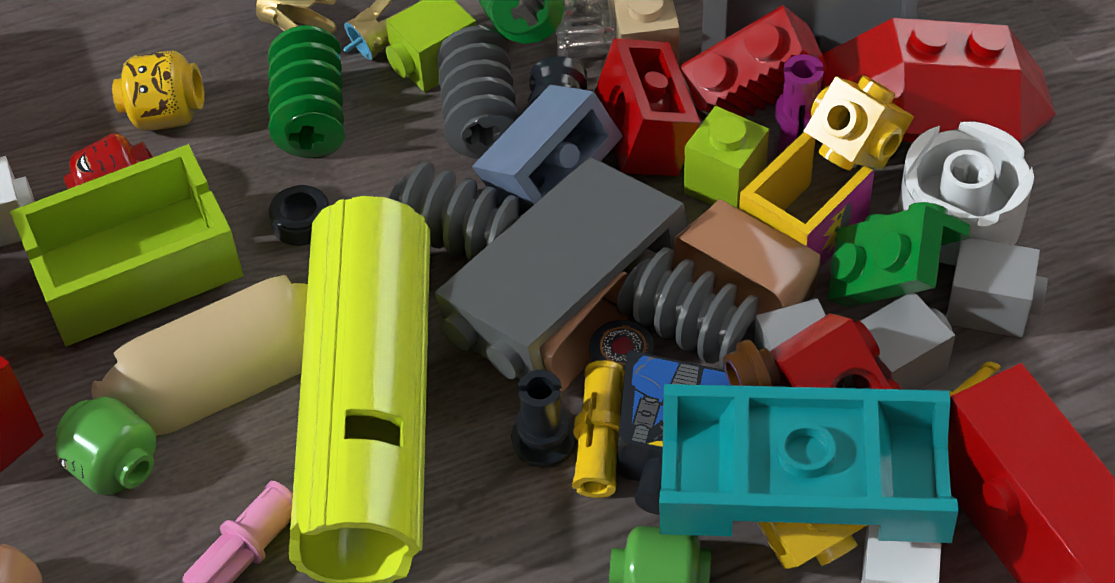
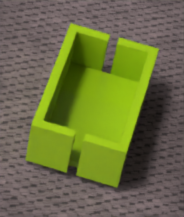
(127, 244)

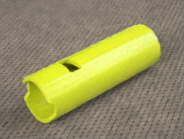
(362, 394)

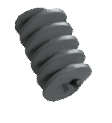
(476, 89)
(453, 215)
(687, 308)

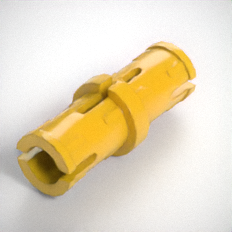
(599, 430)

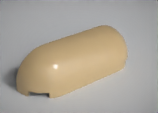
(211, 356)

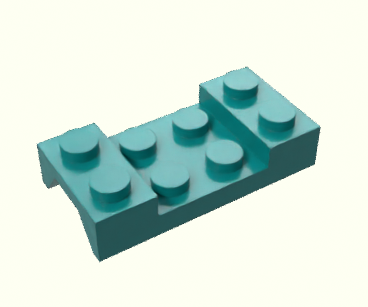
(806, 459)

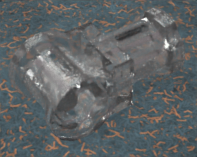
(585, 29)

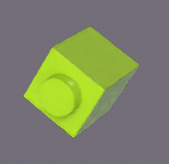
(417, 36)
(724, 157)

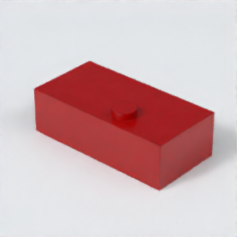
(1031, 482)

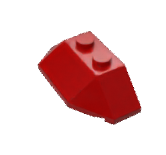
(949, 75)

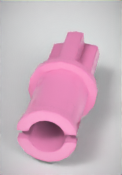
(244, 538)

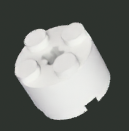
(975, 176)

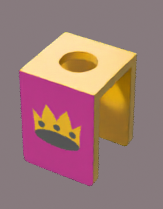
(786, 180)

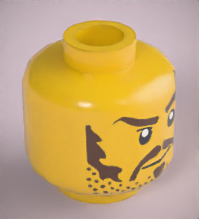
(159, 90)

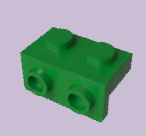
(891, 254)

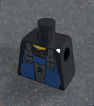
(642, 417)

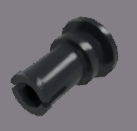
(542, 427)

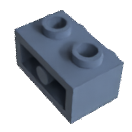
(547, 144)

